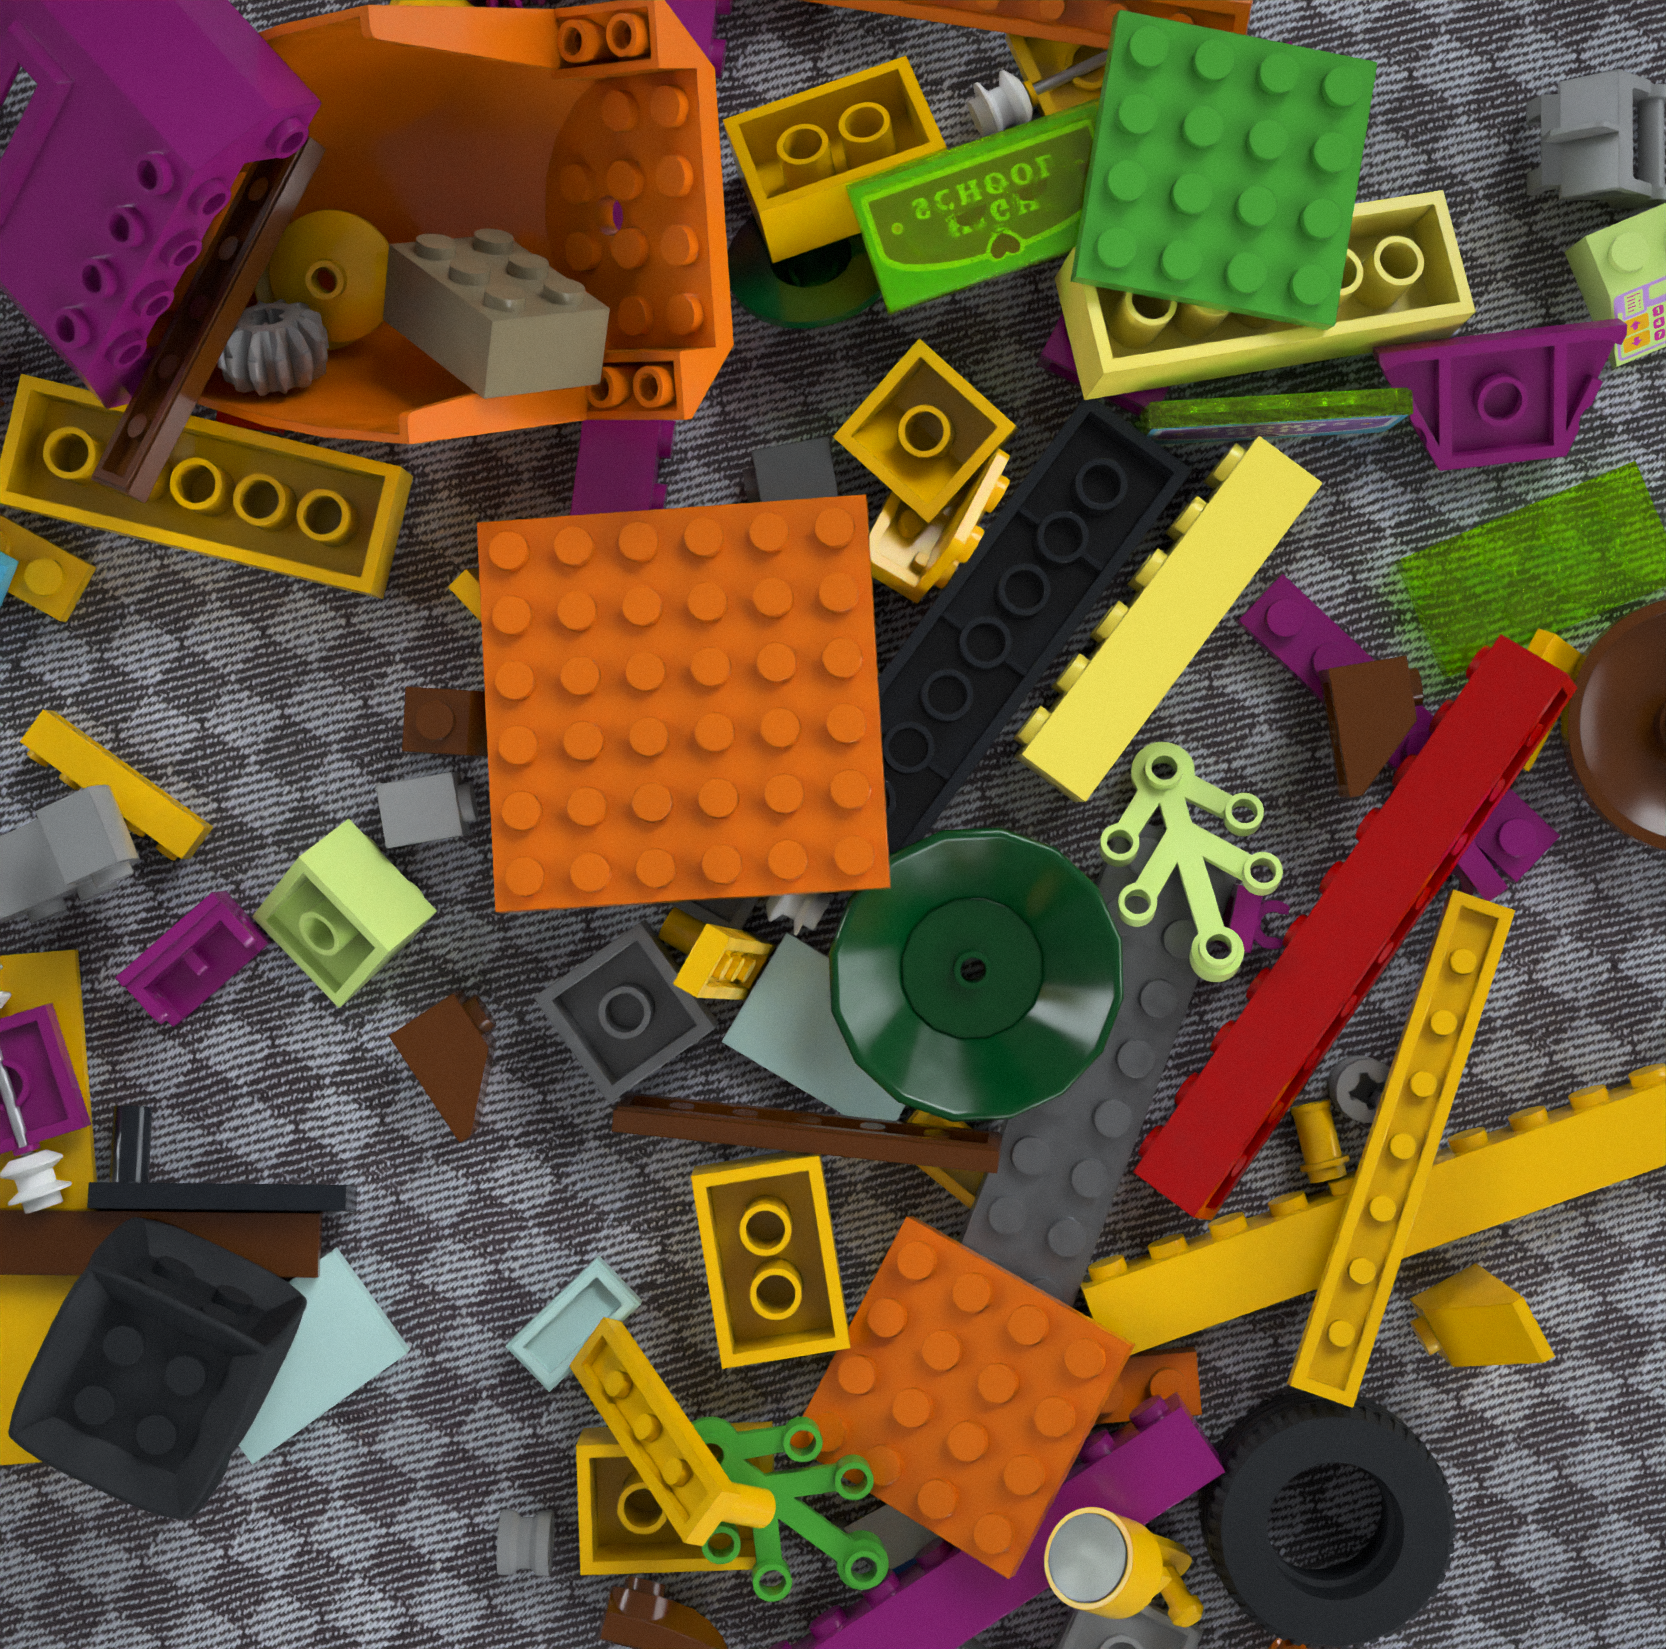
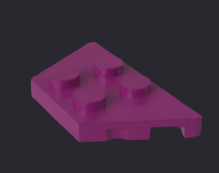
(1501, 391)

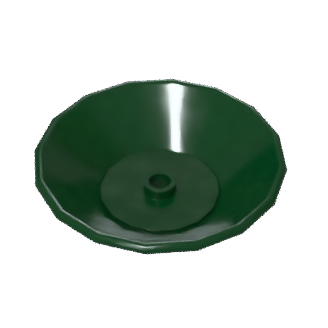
(990, 1040)

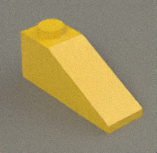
(1478, 1322)

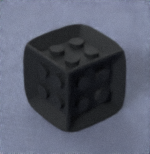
(156, 1367)

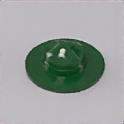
(803, 289)

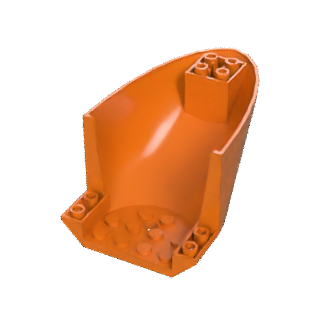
(525, 131)

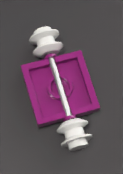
(36, 1102)

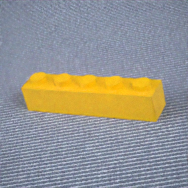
(141, 802)

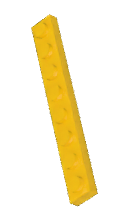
(1400, 1148)

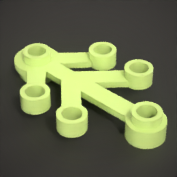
(1188, 847)

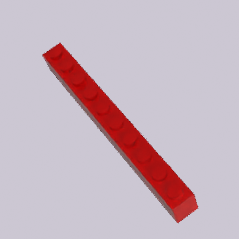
(1354, 927)

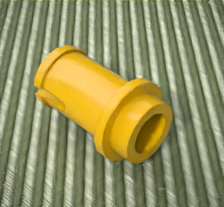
(1319, 1142)

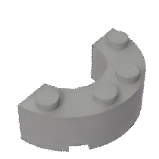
(68, 850)

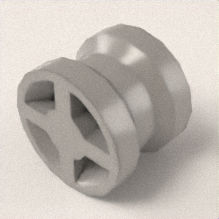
(1347, 1080)
(525, 1542)

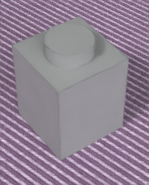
(426, 809)

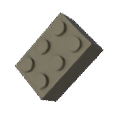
(495, 314)

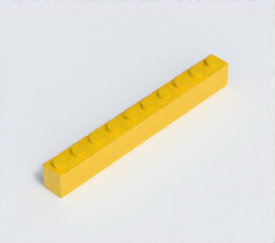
(1469, 1189)

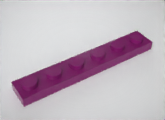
(1309, 641)

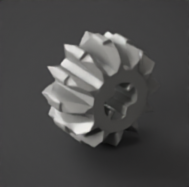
(275, 348)

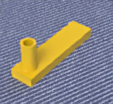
(719, 959)
(663, 1440)

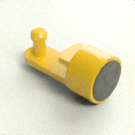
(1117, 1567)

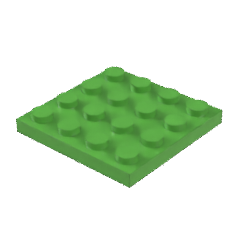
(1223, 170)

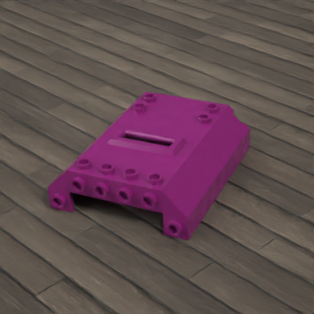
(127, 163)

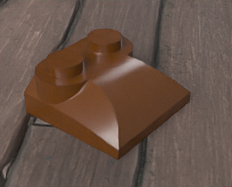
(645, 1620)

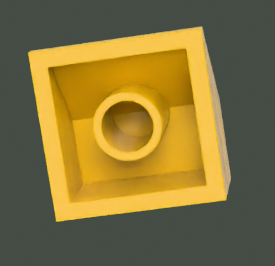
(925, 431)

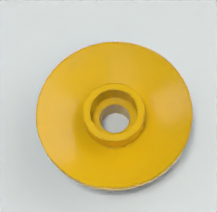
(356, 256)

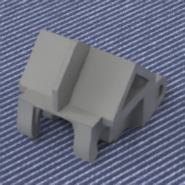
(1591, 140)

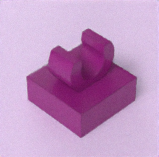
(1478, 875)
(1244, 917)

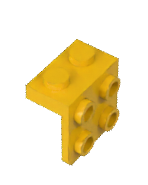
(916, 554)

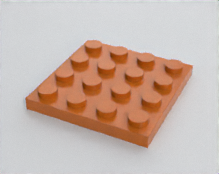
(964, 1394)

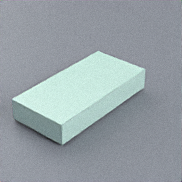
(567, 1321)

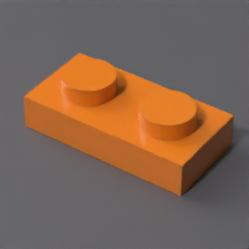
(1153, 1374)

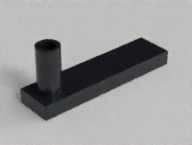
(131, 1187)

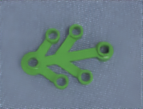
(786, 1488)

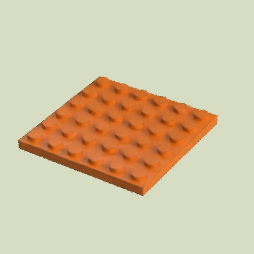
(682, 705)

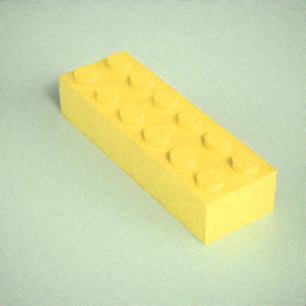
(1396, 288)
(1168, 618)

